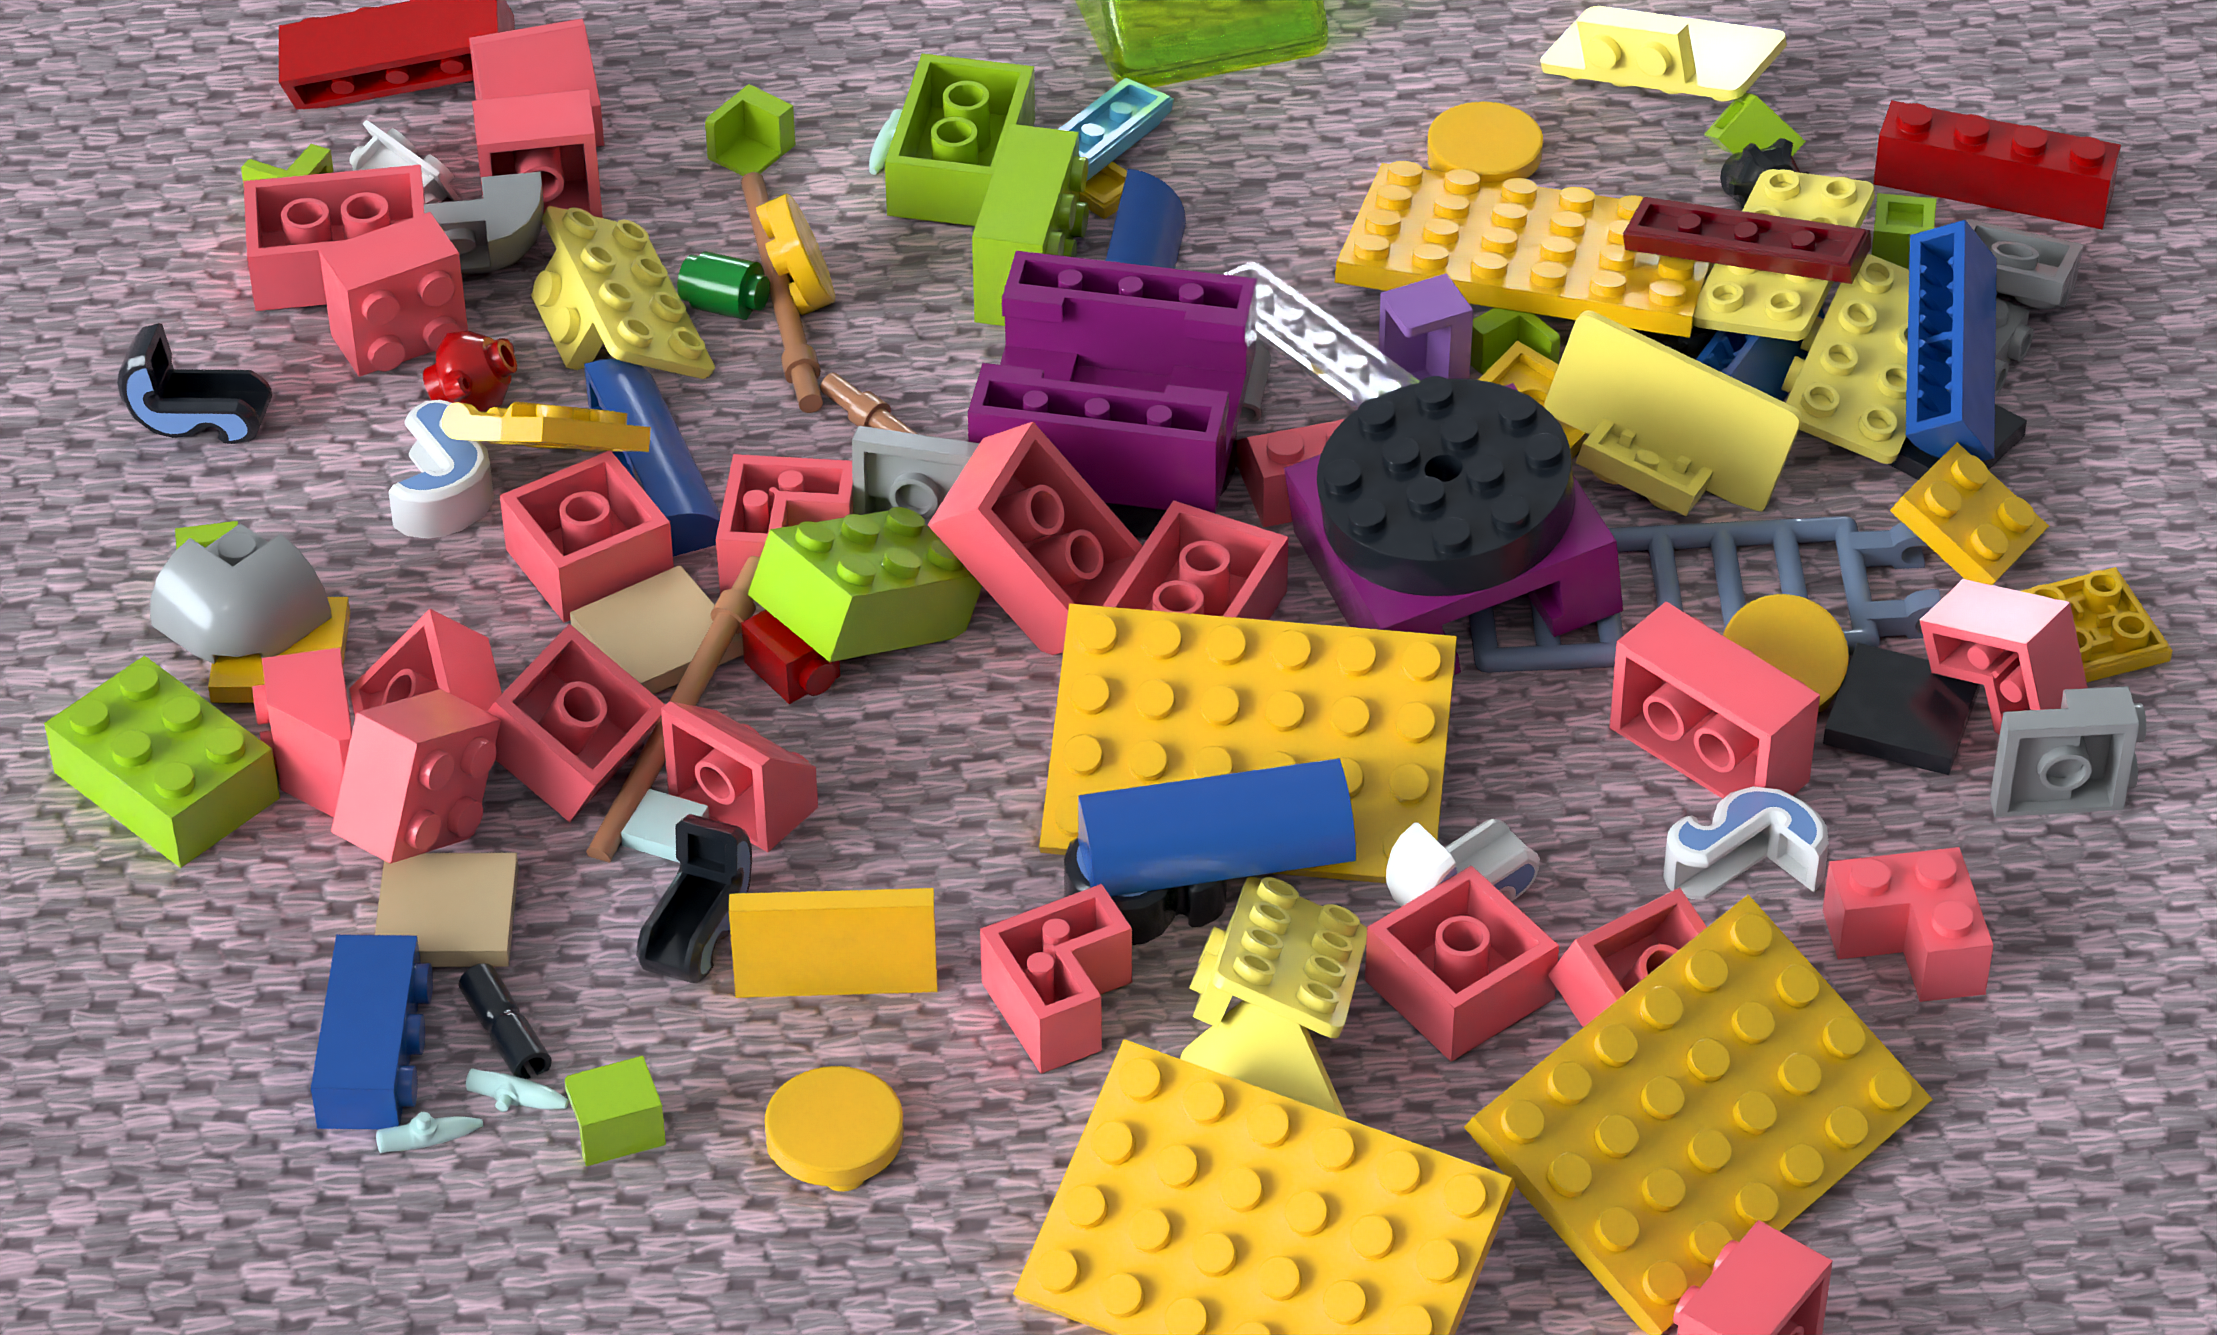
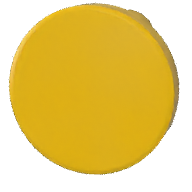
(1485, 139)
(796, 253)
(1795, 639)
(834, 1126)

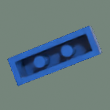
(370, 1032)

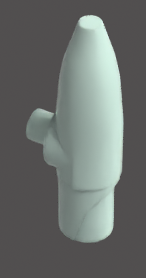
(883, 142)
(514, 1091)
(425, 1132)

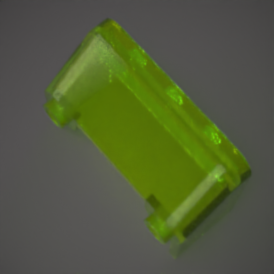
(1201, 38)

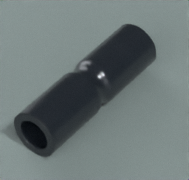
(503, 1020)

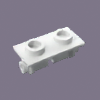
(396, 150)

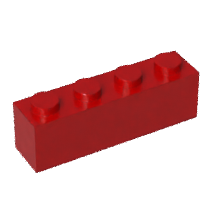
(384, 50)
(1996, 164)

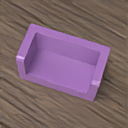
(1427, 328)

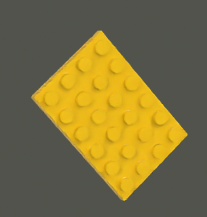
(1516, 248)
(1222, 695)
(1695, 1110)
(1255, 1216)

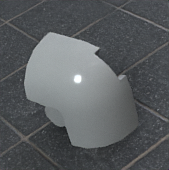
(497, 228)
(238, 596)

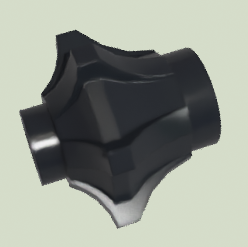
(1744, 168)

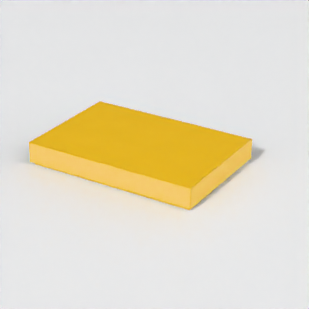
(833, 942)

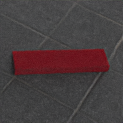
(1747, 240)

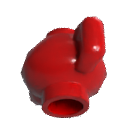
(471, 370)

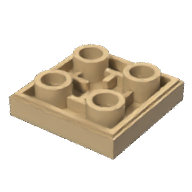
(652, 627)
(453, 904)

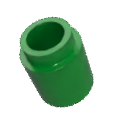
(723, 284)

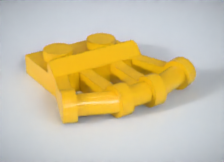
(546, 427)

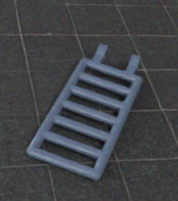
(1855, 553)

